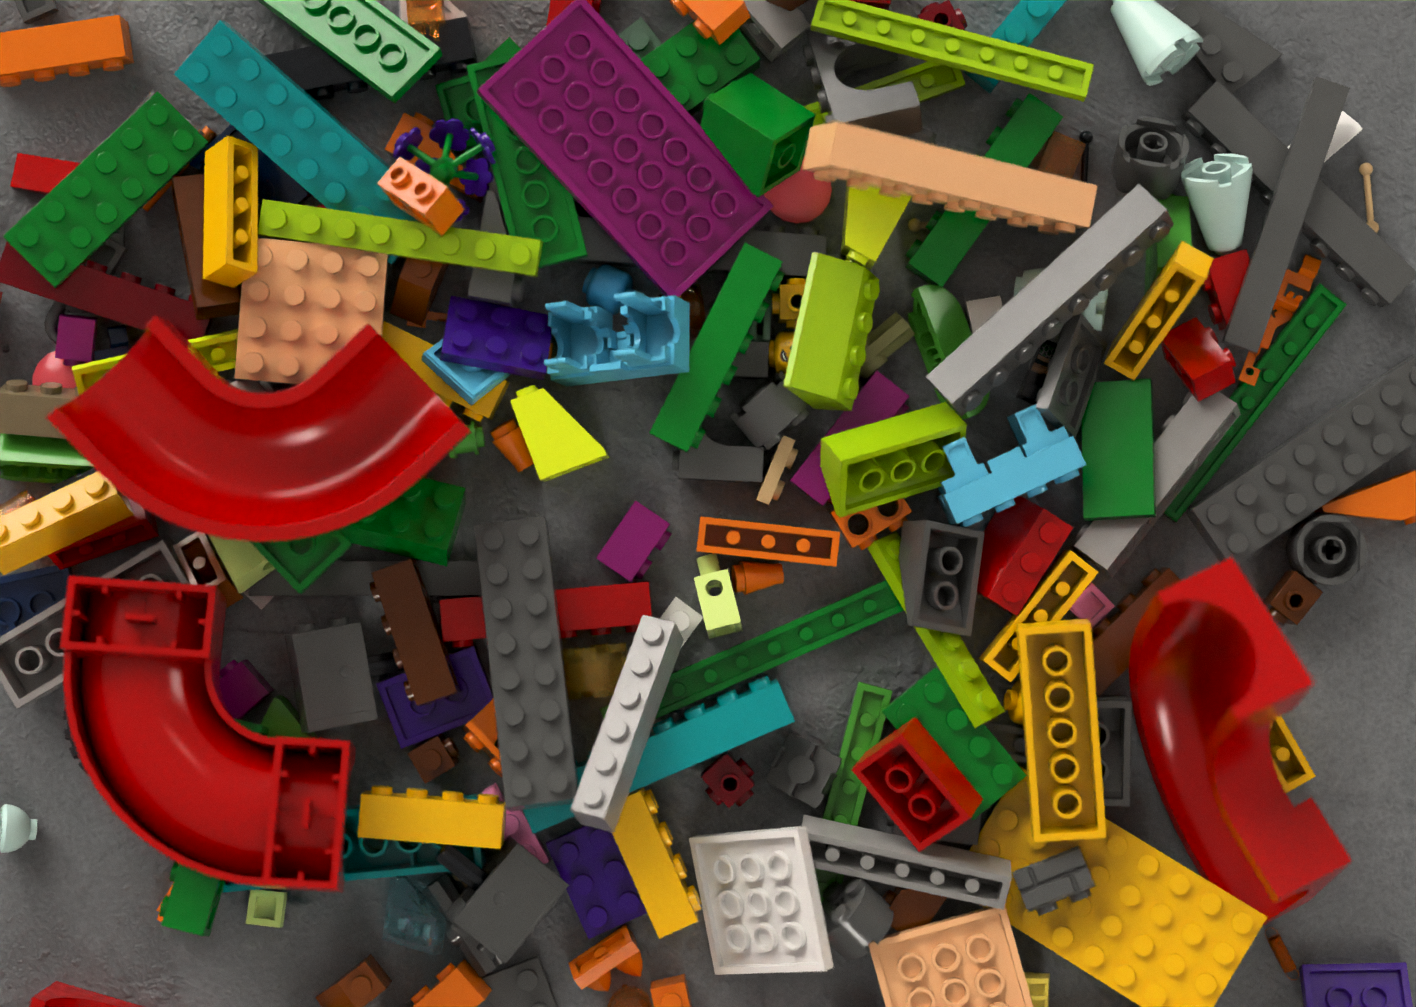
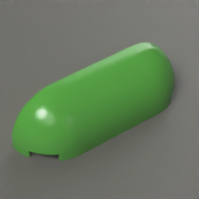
(939, 330)
(39, 459)

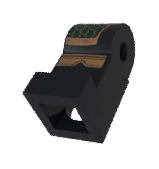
(1036, 372)

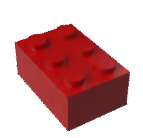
(917, 784)

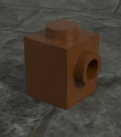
(1291, 598)
(434, 757)

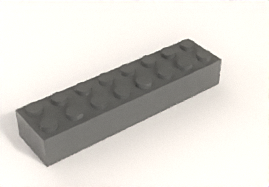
(1310, 466)
(527, 664)

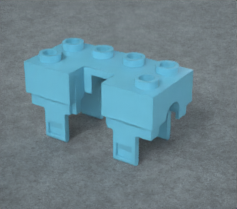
(594, 353)
(1024, 469)

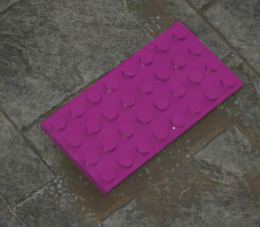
(624, 148)

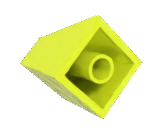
(868, 223)
(553, 435)

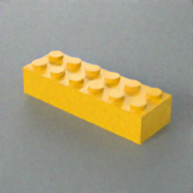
(1061, 730)

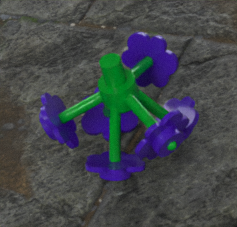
(451, 135)

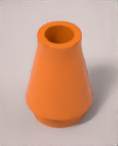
(511, 443)
(754, 576)

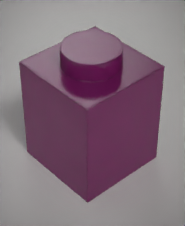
(76, 339)

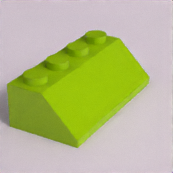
(831, 333)
(889, 458)

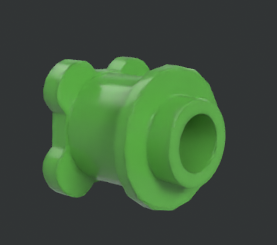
(472, 442)

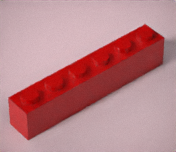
(578, 609)

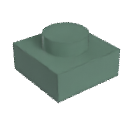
(640, 38)

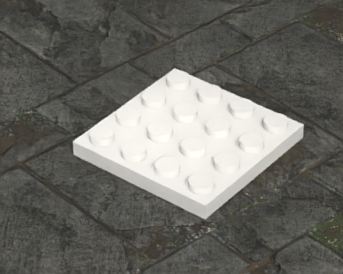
(761, 901)

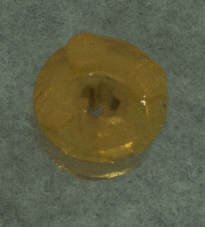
(594, 669)

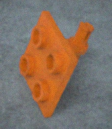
(483, 735)

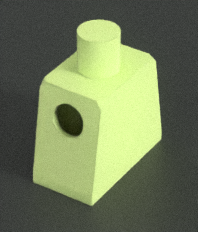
(241, 561)
(718, 611)

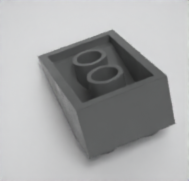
(491, 285)
(940, 575)
(1115, 747)

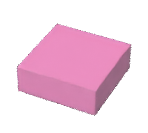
(1091, 605)

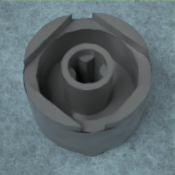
(1150, 156)
(768, 412)
(1335, 531)
(855, 917)

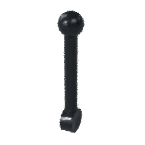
(1085, 137)

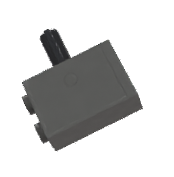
(334, 674)
(502, 898)

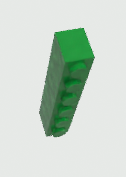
(954, 232)
(716, 348)
(194, 894)

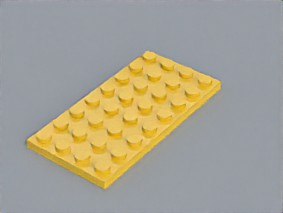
(1149, 921)

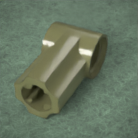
(883, 342)

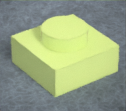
(266, 908)

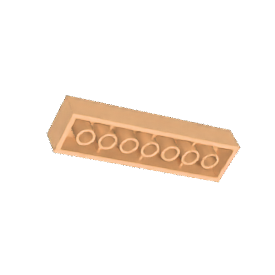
(948, 177)

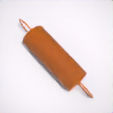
(1282, 954)

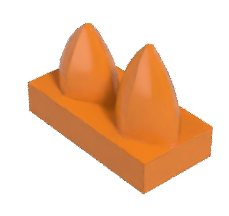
(615, 951)

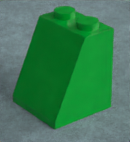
(757, 131)

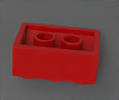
(1018, 552)

